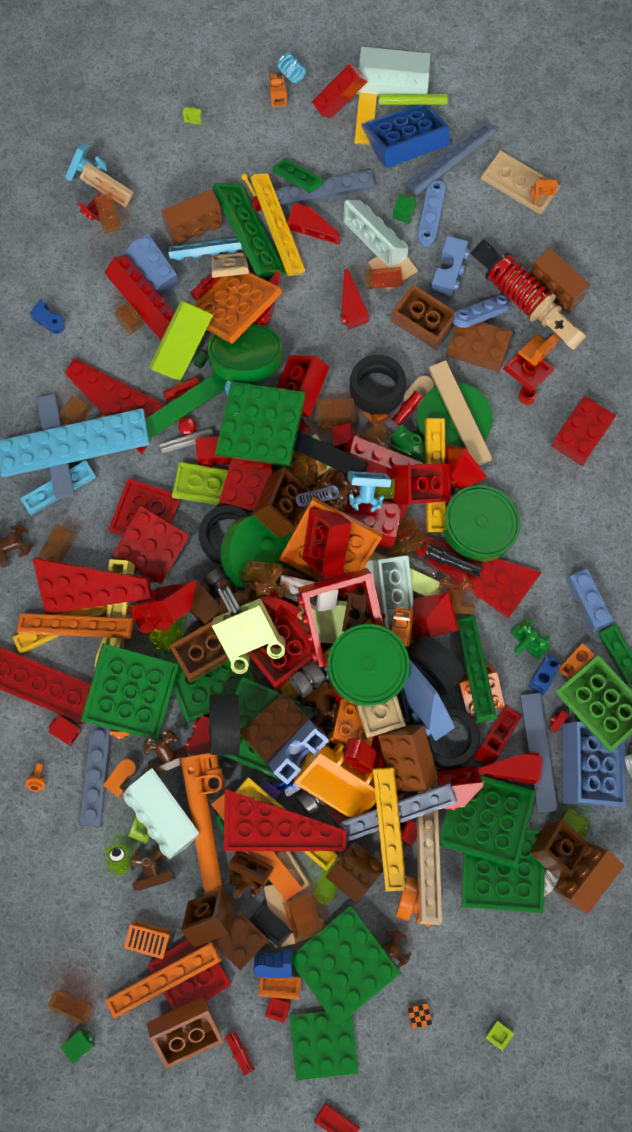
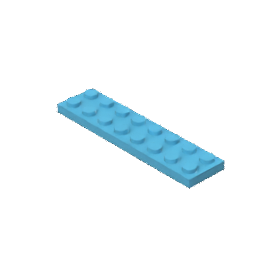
(73, 442)

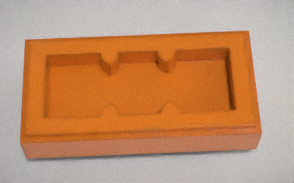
(280, 987)

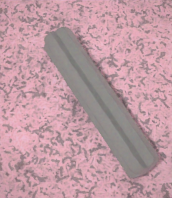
(184, 441)

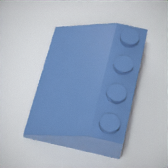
(426, 704)
(590, 771)

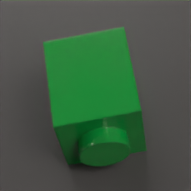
(404, 208)
(78, 1045)

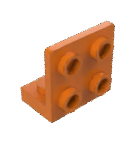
(495, 689)
(348, 725)

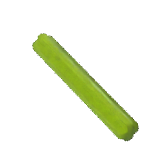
(413, 99)

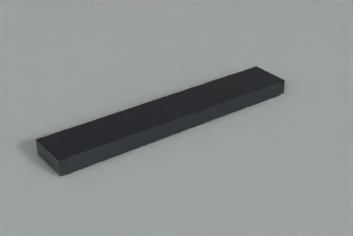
(328, 454)

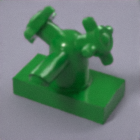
(530, 639)

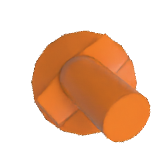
(35, 782)

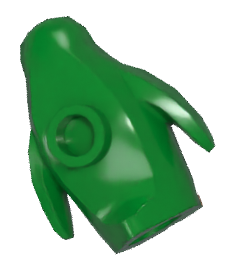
(408, 444)

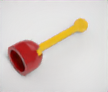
(255, 202)

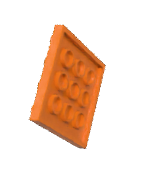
(237, 303)
(360, 544)

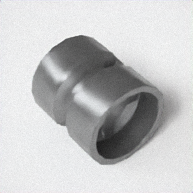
(213, 579)
(305, 680)
(309, 802)

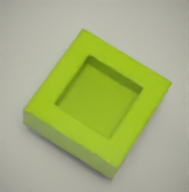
(192, 115)
(138, 831)
(499, 1035)

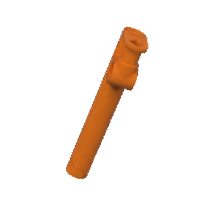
(197, 775)

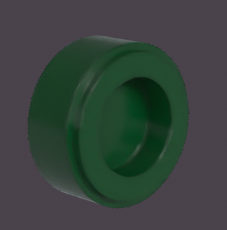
(201, 359)

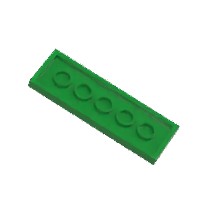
(249, 229)

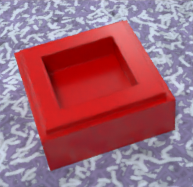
(277, 1009)

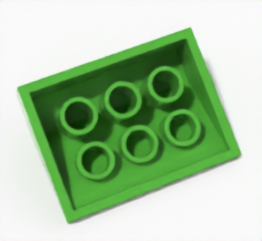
(600, 702)

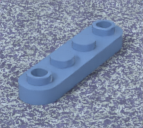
(431, 213)
(481, 311)

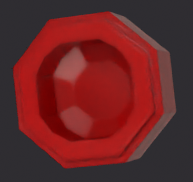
(527, 397)
(187, 426)

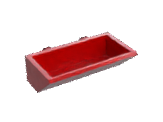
(164, 607)

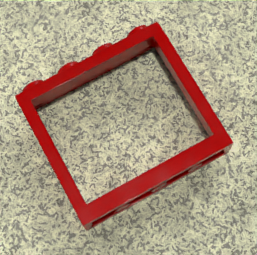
(331, 584)

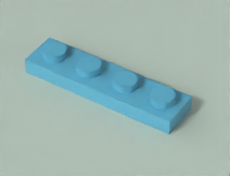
(211, 247)
(45, 495)

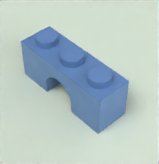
(446, 280)
(594, 608)
(287, 761)

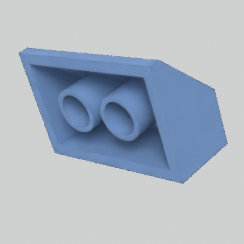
(152, 264)

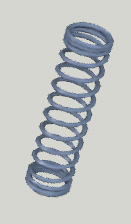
(328, 491)

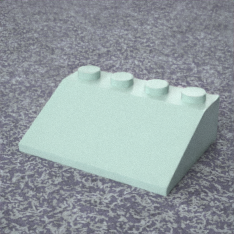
(394, 71)

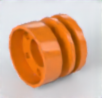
(409, 901)

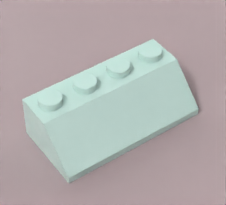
(374, 233)
(392, 585)
(160, 814)

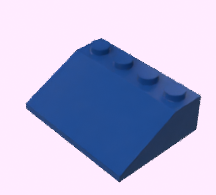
(406, 134)

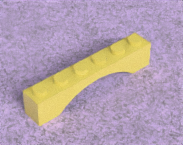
(121, 609)

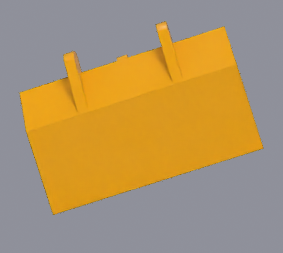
(337, 782)

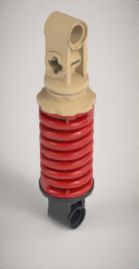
(526, 292)

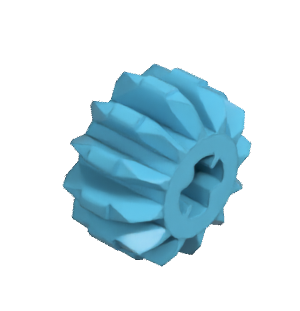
(291, 67)

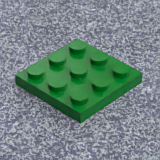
(322, 1047)

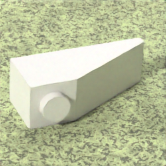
(319, 602)

